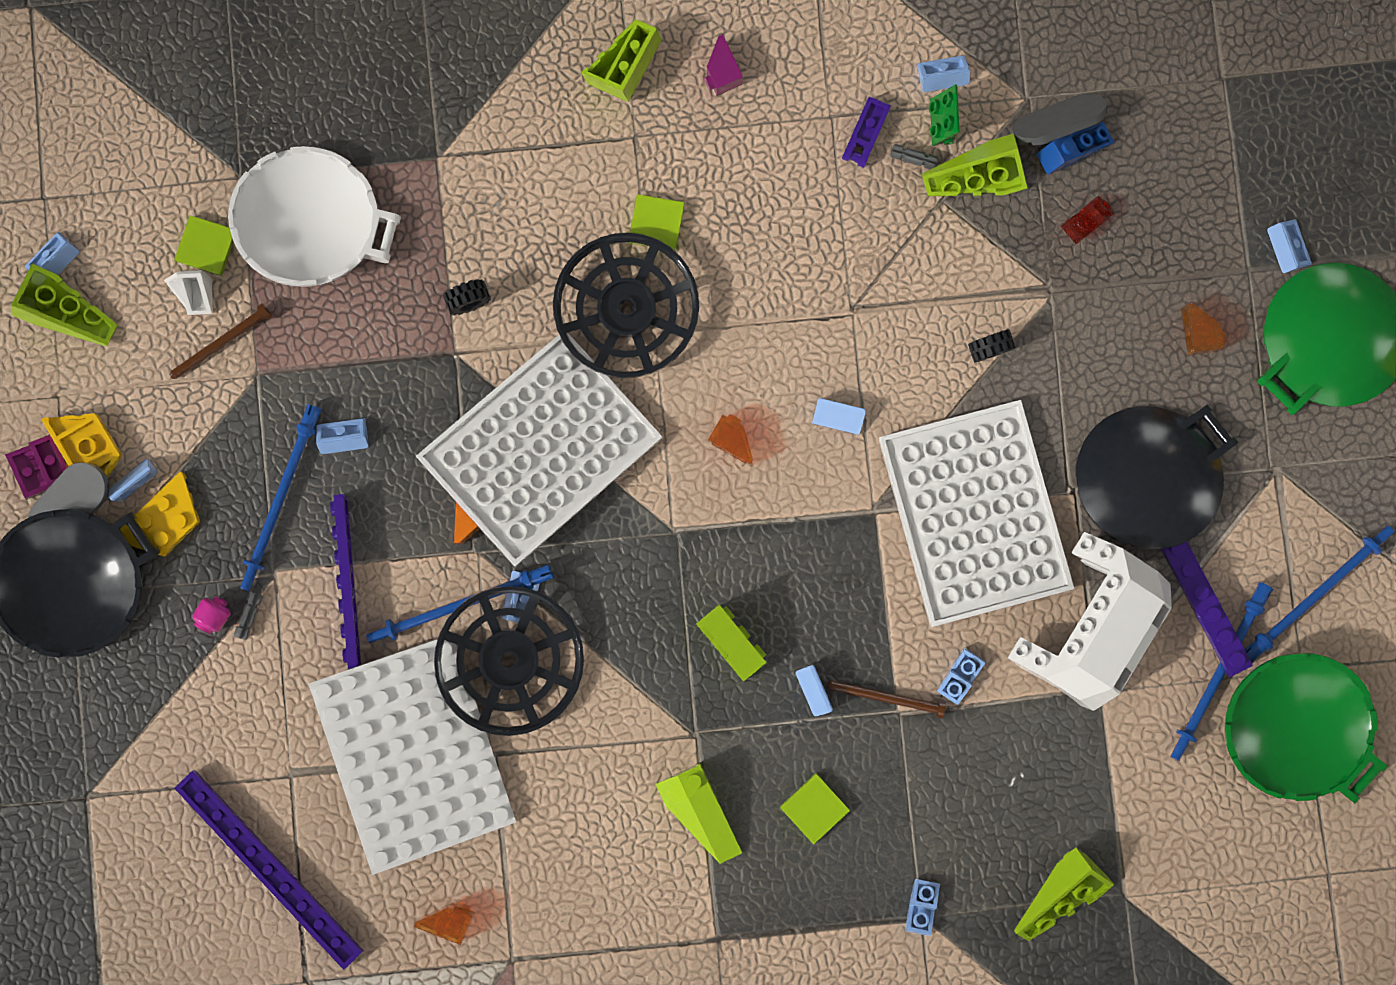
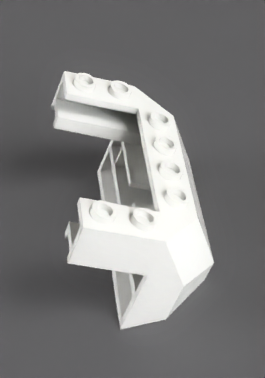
(1110, 632)

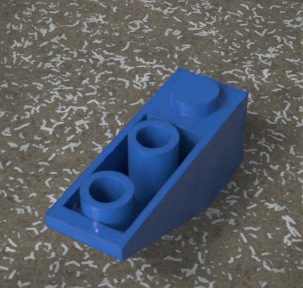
(1074, 147)

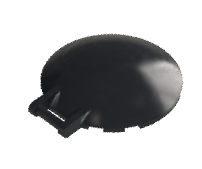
(1152, 475)
(70, 581)

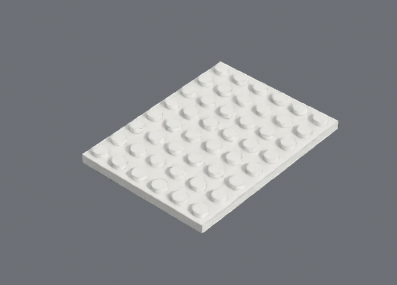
(538, 449)
(976, 513)
(407, 760)

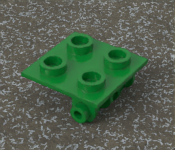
(944, 116)

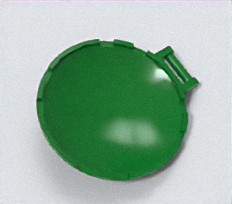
(1331, 337)
(1303, 728)

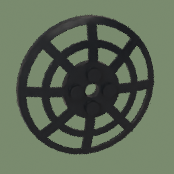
(625, 290)
(509, 676)

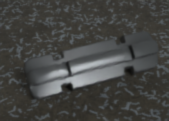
(913, 156)
(248, 615)

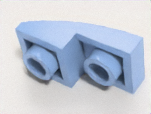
(961, 676)
(922, 907)

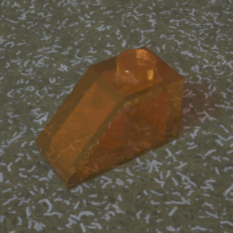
(1201, 331)
(731, 438)
(448, 922)

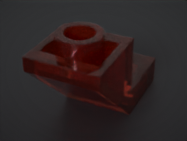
(1087, 219)

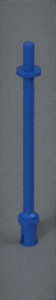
(305, 430)
(526, 579)
(1254, 608)
(1265, 640)

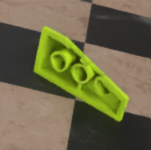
(984, 169)
(55, 306)
(698, 809)
(1070, 884)

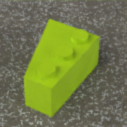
(625, 61)
(732, 642)

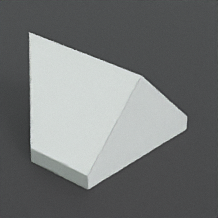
(193, 291)

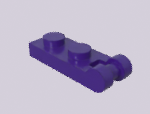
(866, 131)

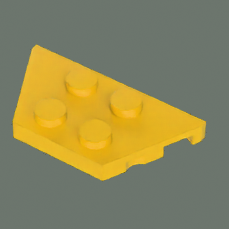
(84, 440)
(166, 516)

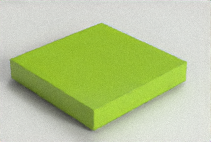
(657, 219)
(205, 246)
(814, 808)

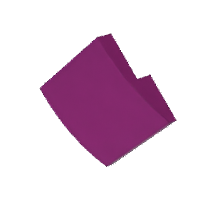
(36, 466)

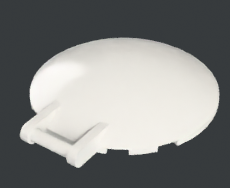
(307, 217)

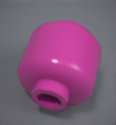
(211, 614)

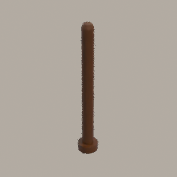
(262, 313)
(886, 697)

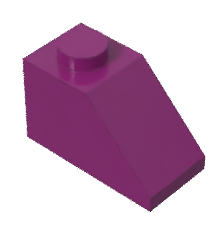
(722, 69)

